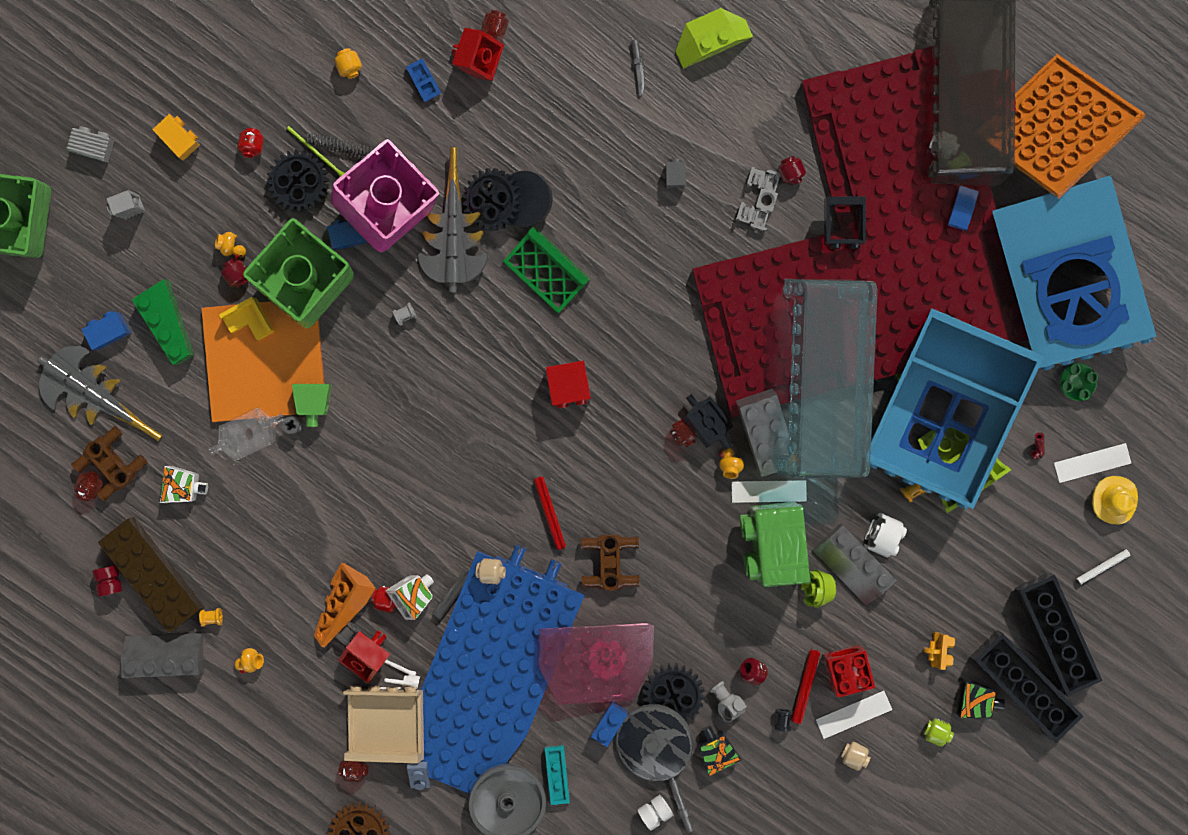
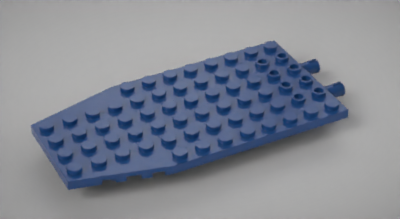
(488, 670)

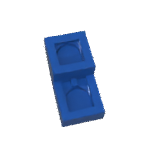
(423, 79)
(963, 208)

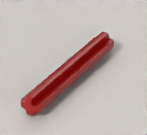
(549, 513)
(805, 686)

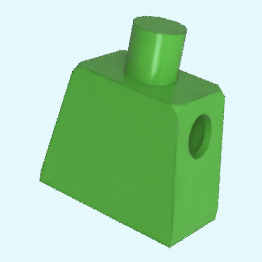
(312, 401)

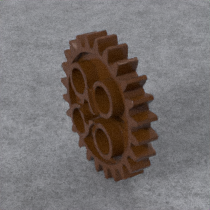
(372, 820)

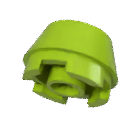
(820, 589)

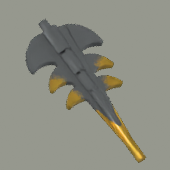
(453, 263)
(63, 375)

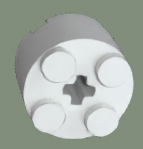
(885, 535)

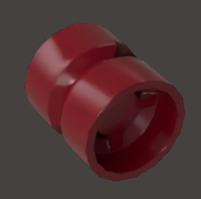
(107, 580)

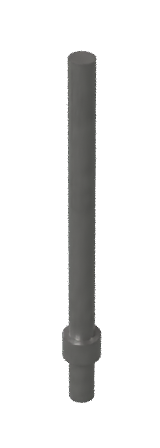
(683, 811)

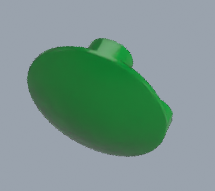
(1078, 381)

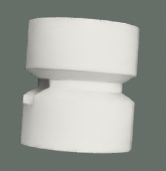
(655, 812)

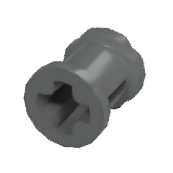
(287, 428)
(348, 633)

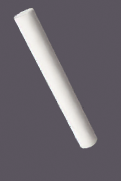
(1102, 567)

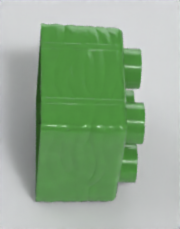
(23, 215)
(299, 273)
(777, 544)

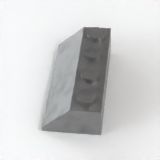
(854, 564)
(162, 655)

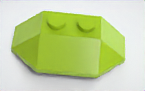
(710, 36)

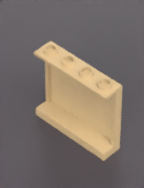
(385, 724)

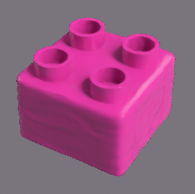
(383, 196)

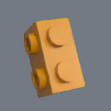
(176, 136)

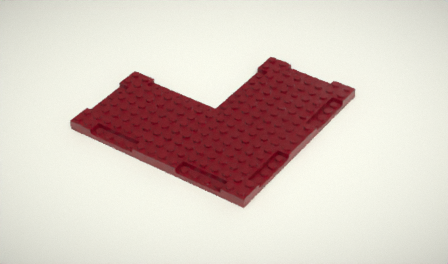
(872, 144)

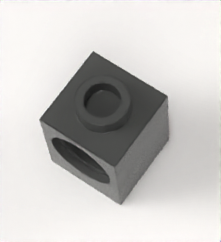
(675, 174)

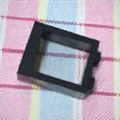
(848, 201)

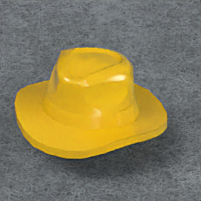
(1115, 499)

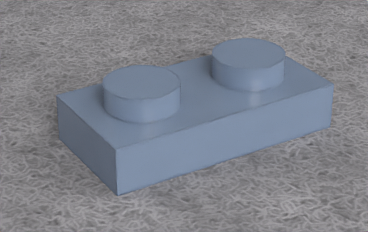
(418, 775)

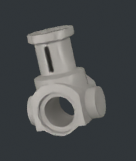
(729, 705)

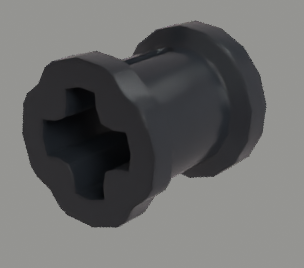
(783, 719)

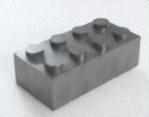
(764, 429)

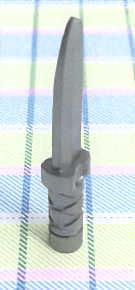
(638, 61)

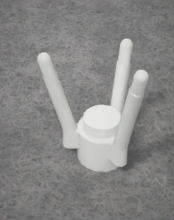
(409, 681)

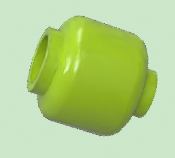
(938, 732)

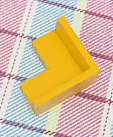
(248, 313)

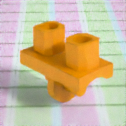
(938, 650)

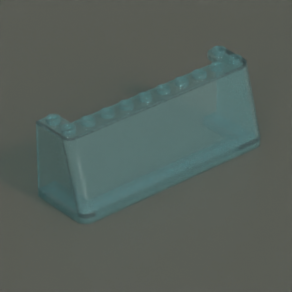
(831, 378)

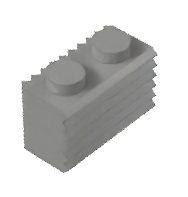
(90, 145)
(125, 205)

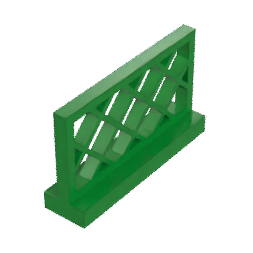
(558, 258)

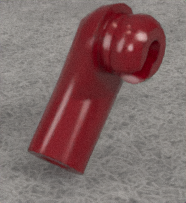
(1039, 445)

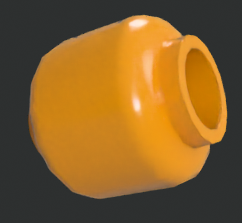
(348, 63)

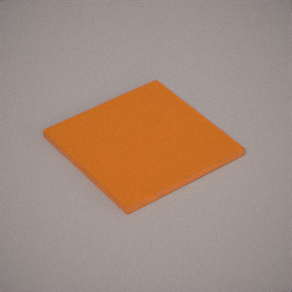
(1067, 125)
(259, 373)

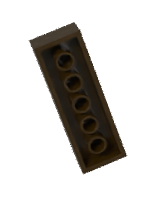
(151, 574)

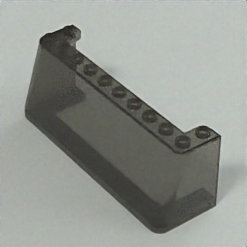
(973, 92)

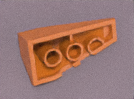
(348, 596)

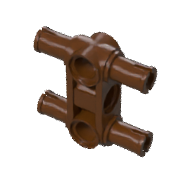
(109, 463)
(610, 562)

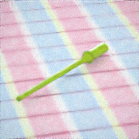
(340, 173)

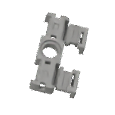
(769, 183)

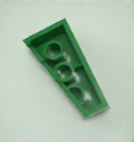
(162, 316)

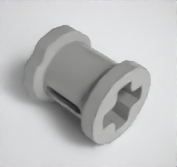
(404, 314)

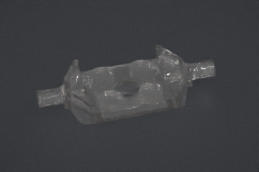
(233, 439)

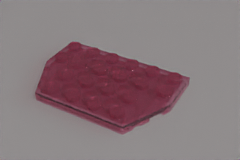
(596, 661)

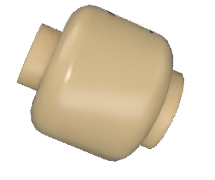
(490, 571)
(855, 756)

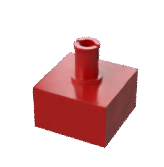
(477, 54)
(365, 655)

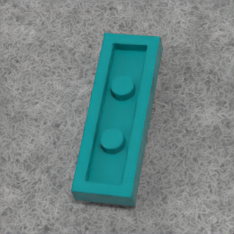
(557, 774)

